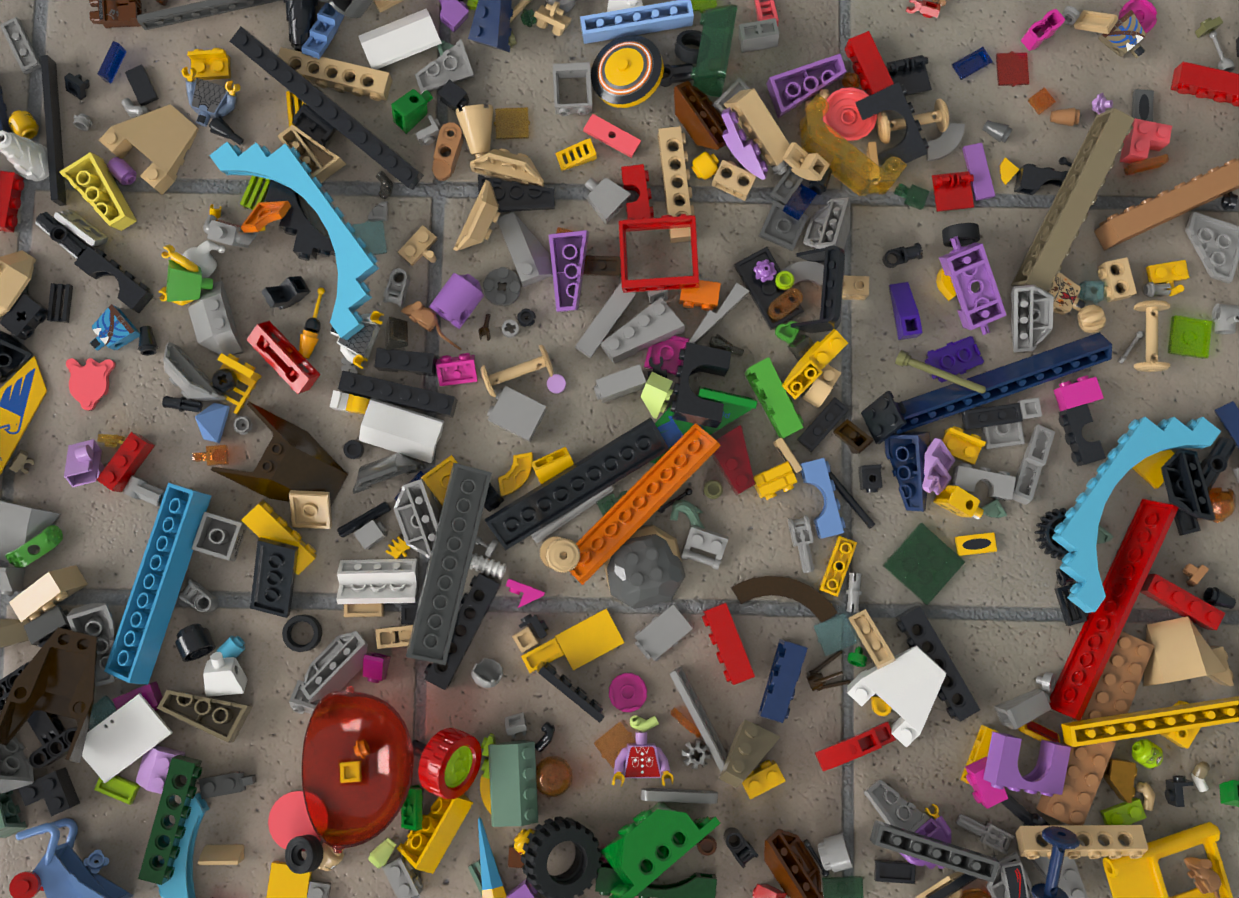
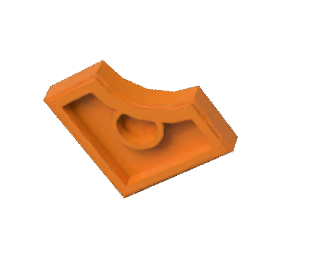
(263, 214)

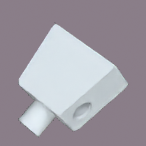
(223, 676)

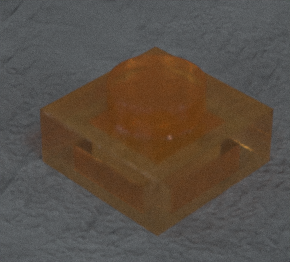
(1041, 101)

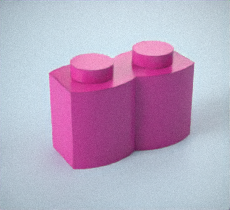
(1042, 29)

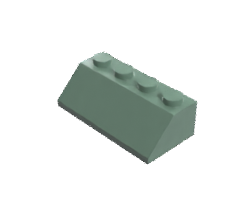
(513, 783)

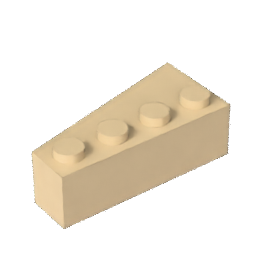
(759, 125)

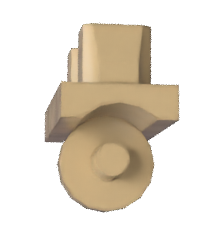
(552, 15)

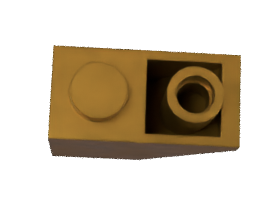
(1120, 777)

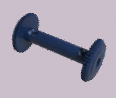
(1060, 839)

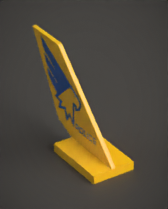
(18, 404)

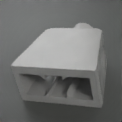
(606, 198)

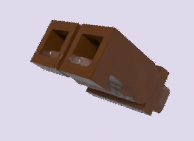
(116, 13)

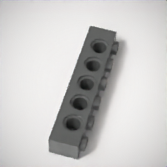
(934, 851)

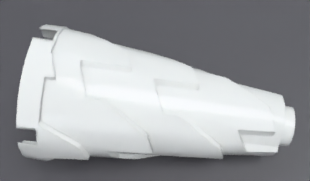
(26, 155)

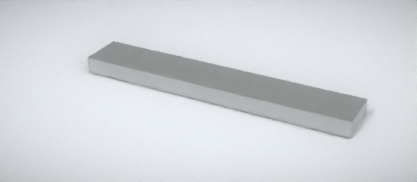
(699, 716)

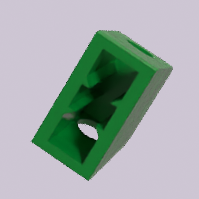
(410, 109)

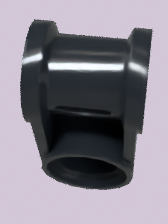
(741, 849)

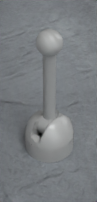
(1226, 63)

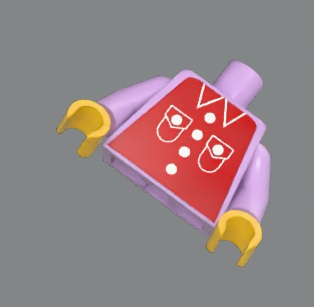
(641, 761)

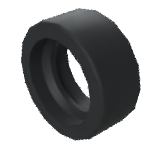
(686, 54)
(966, 232)
(286, 633)

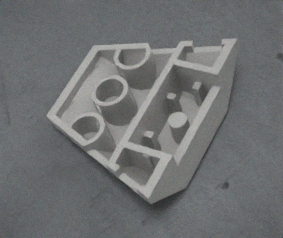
(20, 525)

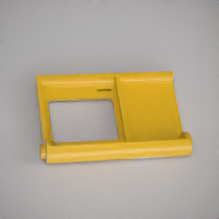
(1143, 875)

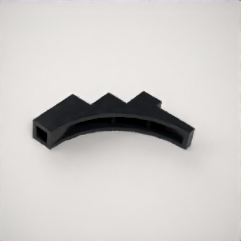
(308, 239)

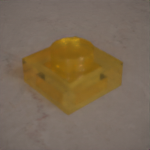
(110, 440)

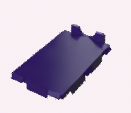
(955, 357)

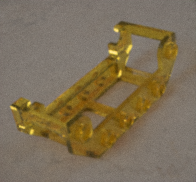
(845, 160)

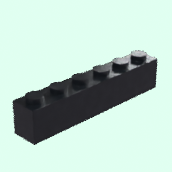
(398, 394)

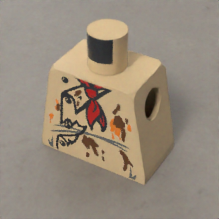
(1065, 295)

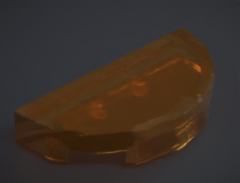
(684, 721)

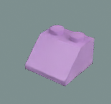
(155, 767)

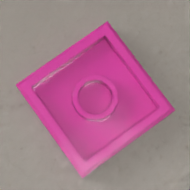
(669, 351)

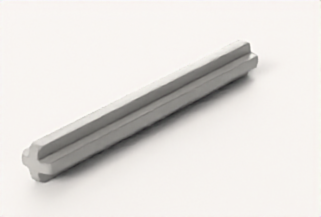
(556, 524)

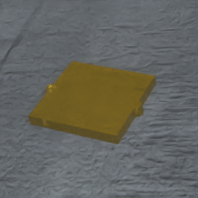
(512, 123)

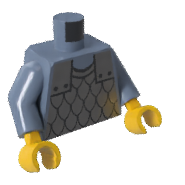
(209, 98)

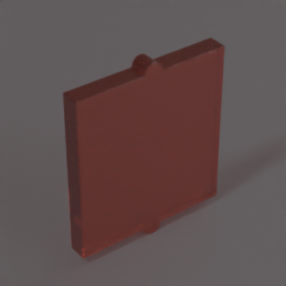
(1012, 69)

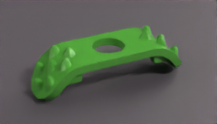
(46, 541)

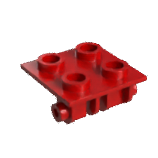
(953, 191)

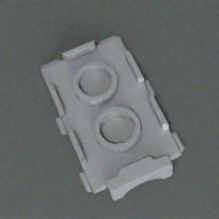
(662, 633)

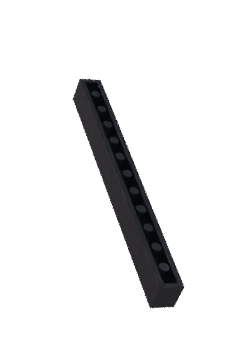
(326, 108)

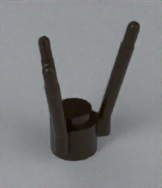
(818, 682)

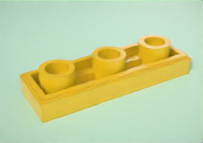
(842, 554)

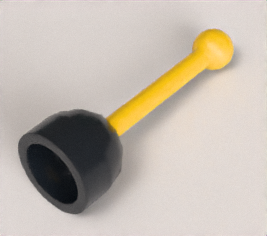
(313, 323)

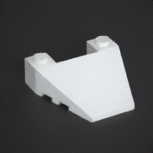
(906, 686)

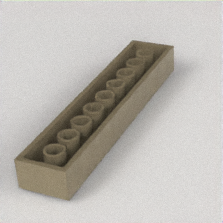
(1074, 199)

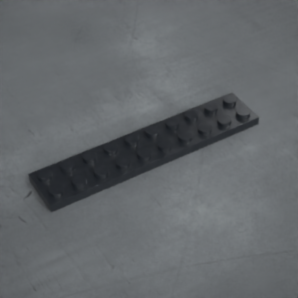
(577, 484)

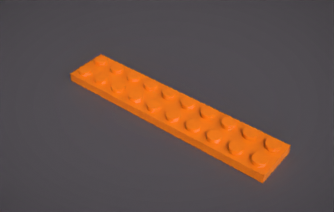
(643, 500)

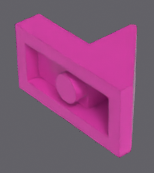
(529, 593)

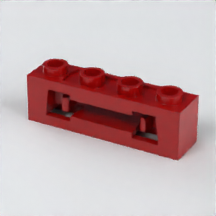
(283, 357)

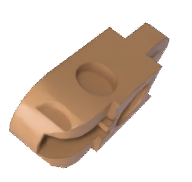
(443, 166)

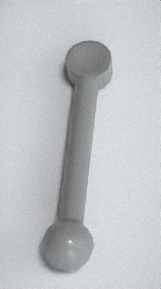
(1139, 334)

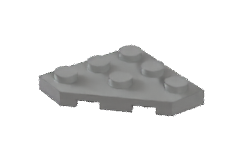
(1215, 244)

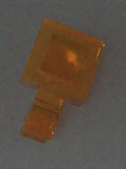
(214, 455)

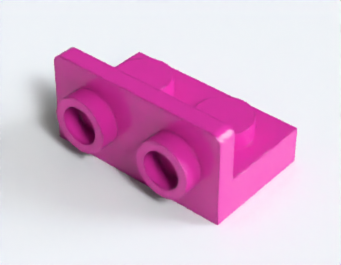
(456, 369)

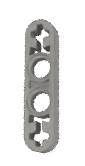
(679, 795)

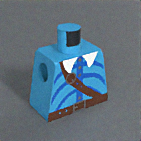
(113, 329)

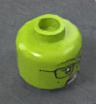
(1147, 753)

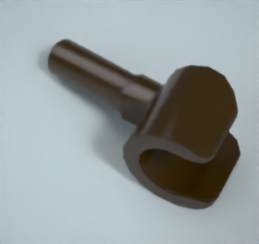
(485, 329)

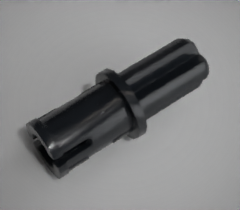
(182, 404)

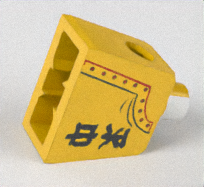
(959, 502)

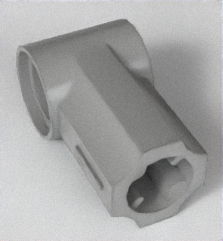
(140, 489)

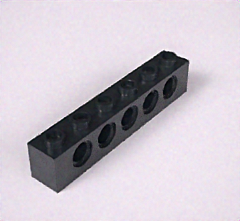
(490, 588)
(966, 705)

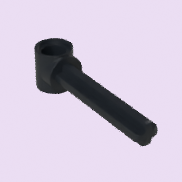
(1023, 814)

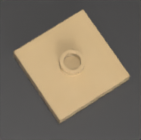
(310, 509)

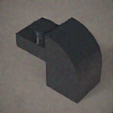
(287, 293)

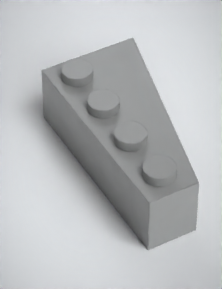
(646, 329)

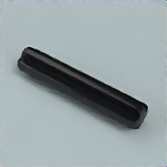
(363, 519)

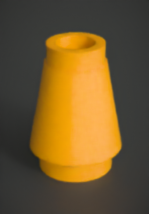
(307, 343)

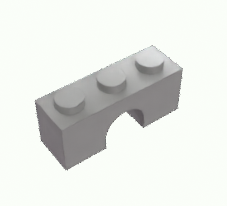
(999, 484)

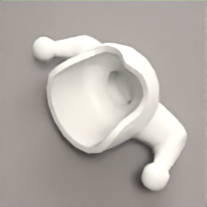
(202, 257)

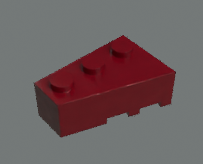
(734, 460)

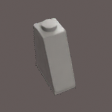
(1023, 708)

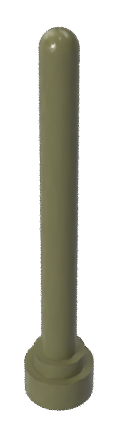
(905, 359)

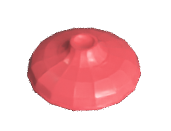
(844, 115)

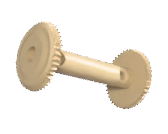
(941, 118)
(1151, 309)
(516, 371)
(559, 554)

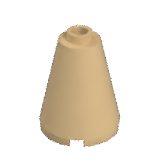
(476, 127)

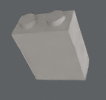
(620, 384)
(516, 413)

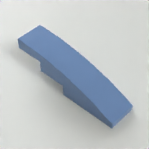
(322, 31)

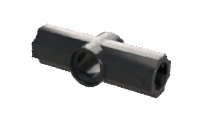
(677, 74)
(56, 229)
(1219, 455)

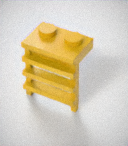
(244, 373)

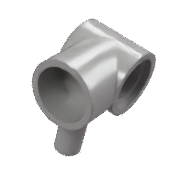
(1225, 318)

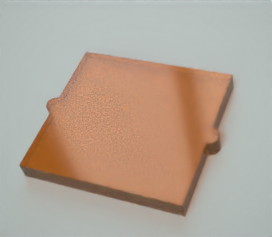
(613, 742)

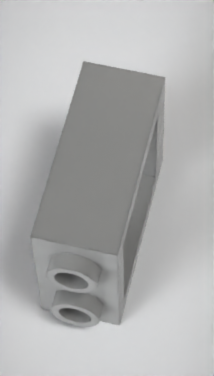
(572, 70)

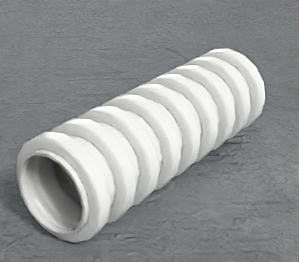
(487, 566)

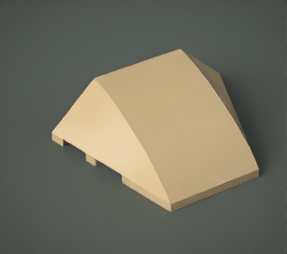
(1178, 653)

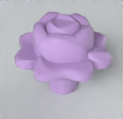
(1100, 103)

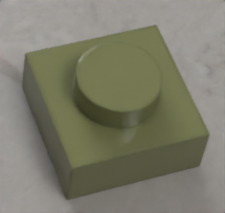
(1207, 26)

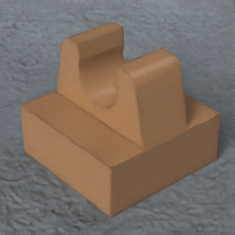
(1194, 573)

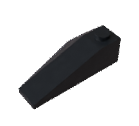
(12, 355)

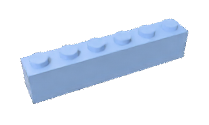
(636, 21)

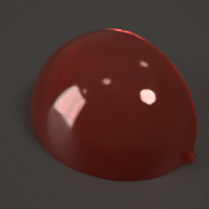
(355, 811)

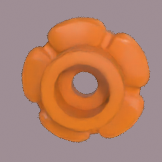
(361, 748)

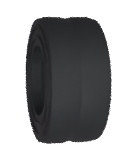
(294, 857)

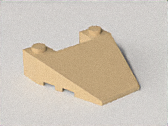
(161, 137)

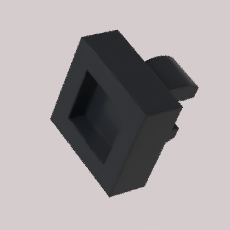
(76, 86)

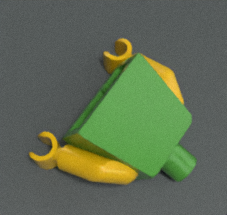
(183, 279)

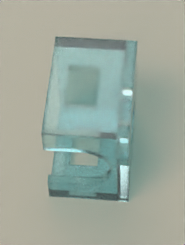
(1087, 295)

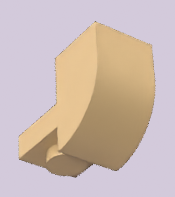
(805, 165)
(822, 386)

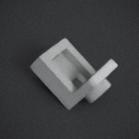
(429, 134)

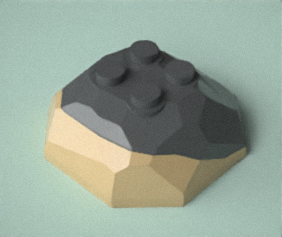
(645, 568)

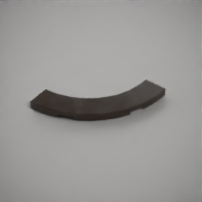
(786, 588)

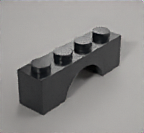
(1031, 178)
(130, 292)

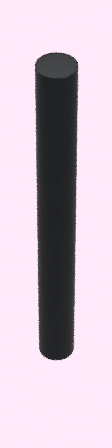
(851, 501)

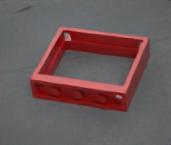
(657, 284)

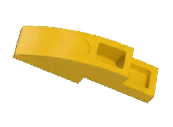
(812, 363)

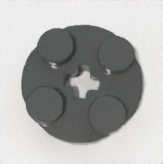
(502, 276)

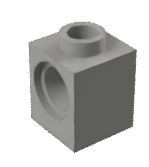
(371, 534)

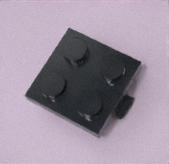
(884, 417)

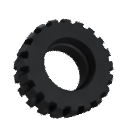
(581, 872)

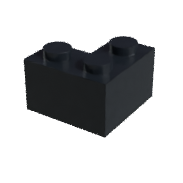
(55, 789)

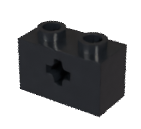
(24, 317)

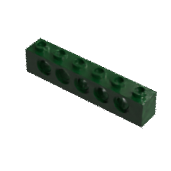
(151, 868)

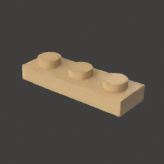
(871, 639)

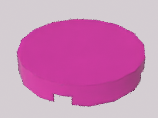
(1144, 12)
(627, 692)

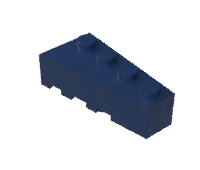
(492, 24)
(782, 680)

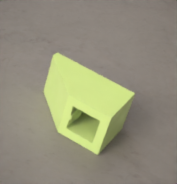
(655, 393)

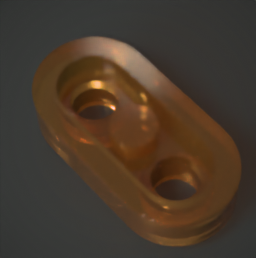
(785, 304)

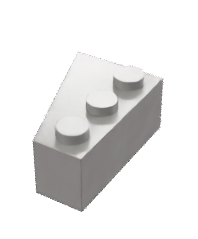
(1069, 879)

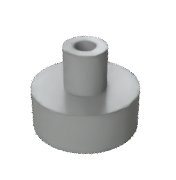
(1047, 681)

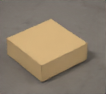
(525, 639)

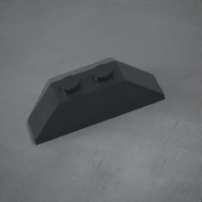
(1187, 484)

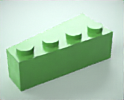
(774, 398)

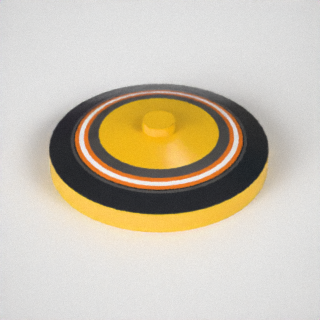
(627, 71)

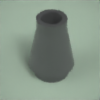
(997, 130)

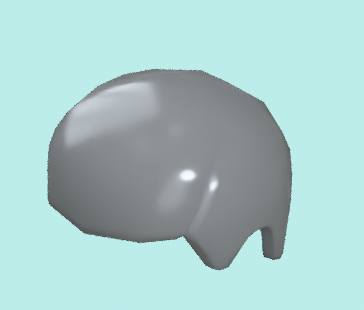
(487, 673)

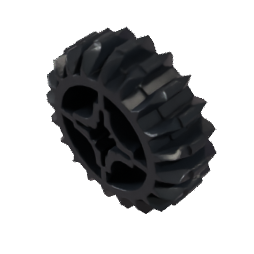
(1046, 529)

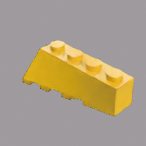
(427, 846)

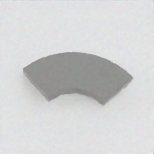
(946, 142)
(806, 271)

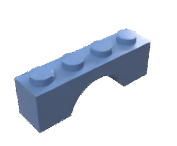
(829, 521)

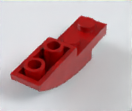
(855, 746)

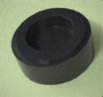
(353, 449)

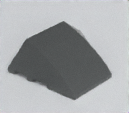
(385, 469)

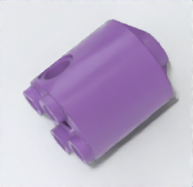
(458, 299)

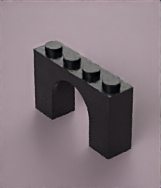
(894, 99)
(687, 405)

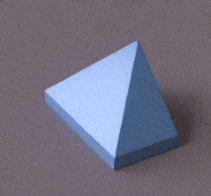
(212, 421)

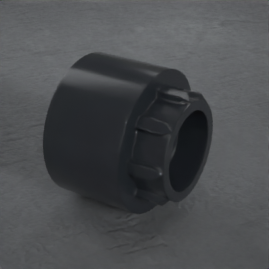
(194, 642)

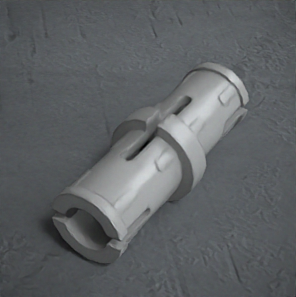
(853, 592)

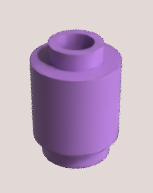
(121, 171)

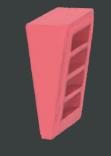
(770, 10)

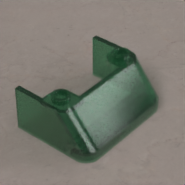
(714, 49)

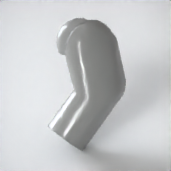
(133, 111)

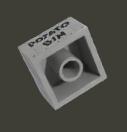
(219, 536)

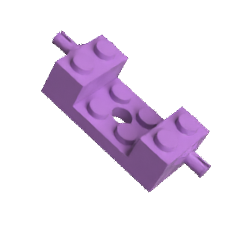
(965, 267)

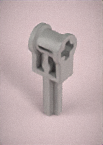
(801, 537)
(988, 834)

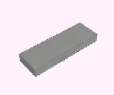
(21, 45)

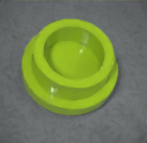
(784, 280)

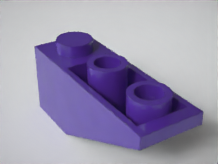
(905, 311)

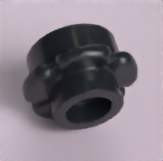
(1229, 201)
(521, 317)

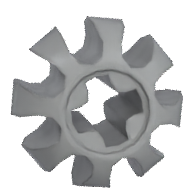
(702, 756)

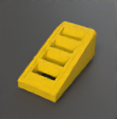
(573, 149)

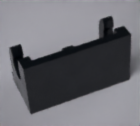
(313, 125)

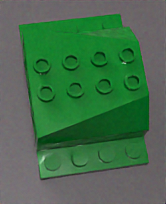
(652, 846)

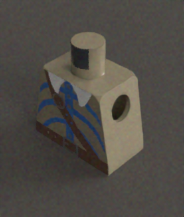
(1125, 36)

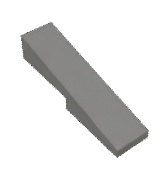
(736, 295)
(605, 321)
(1032, 463)

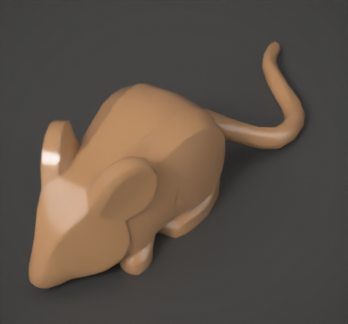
(426, 318)
(1206, 878)

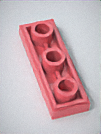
(602, 130)

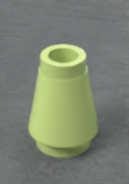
(381, 853)

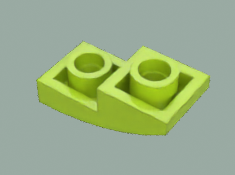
(487, 741)

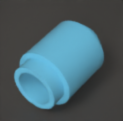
(232, 647)

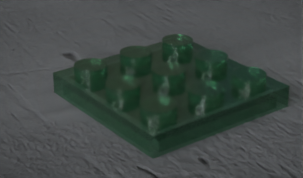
(923, 563)

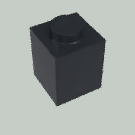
(453, 96)

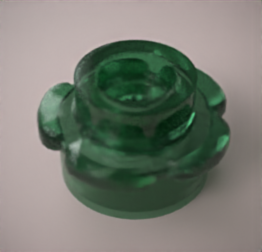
(528, 18)

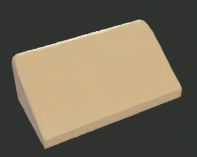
(222, 854)

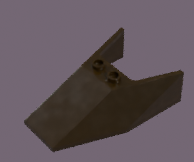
(289, 463)
(58, 683)

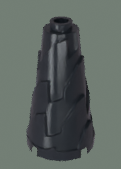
(300, 20)

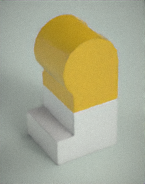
(349, 403)

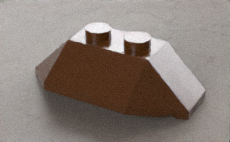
(699, 116)
(792, 865)

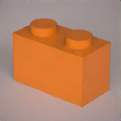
(704, 296)

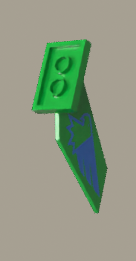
(733, 408)

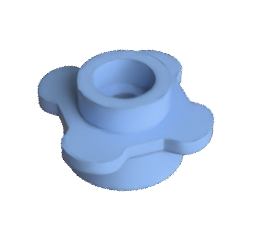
(95, 867)

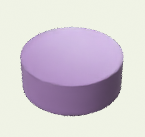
(556, 384)

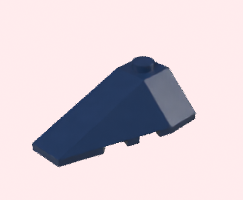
(908, 461)

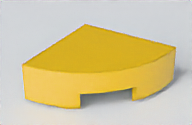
(1007, 170)

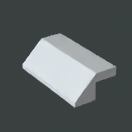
(399, 39)
(401, 430)
(377, 581)

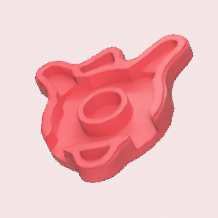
(90, 381)

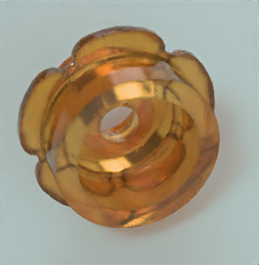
(850, 80)

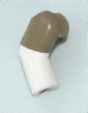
(1199, 774)

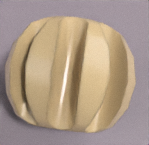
(1091, 318)

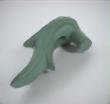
(689, 510)

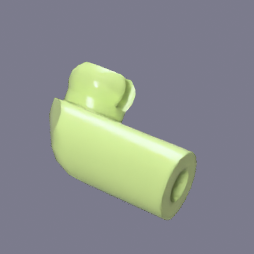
(643, 725)

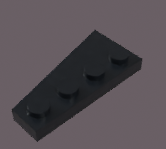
(519, 197)

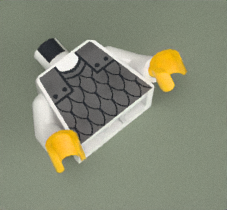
(360, 345)

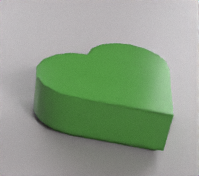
(786, 333)

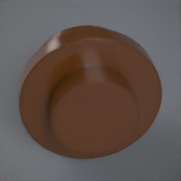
(707, 845)

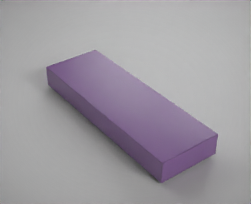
(978, 166)

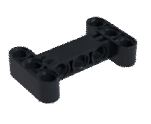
(45, 726)

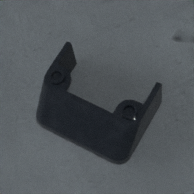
(831, 289)

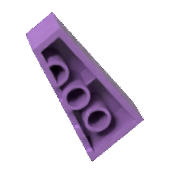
(568, 263)

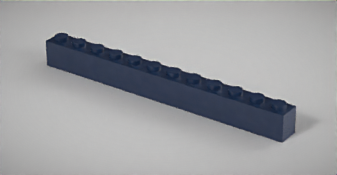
(1007, 380)

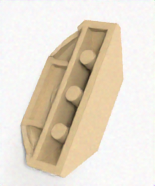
(508, 167)
(480, 219)
(15, 274)

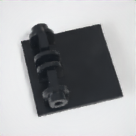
(911, 73)

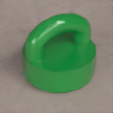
(857, 658)

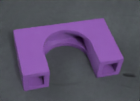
(1046, 777)

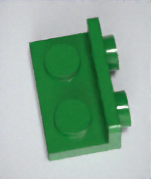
(412, 809)

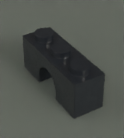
(409, 361)
(1082, 451)

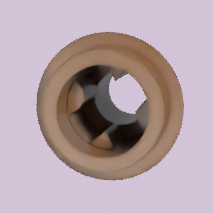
(1065, 116)

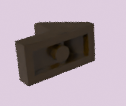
(853, 436)

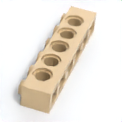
(377, 91)
(674, 137)
(1131, 835)

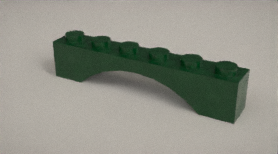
(696, 886)

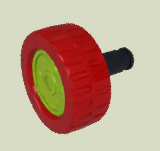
(448, 762)

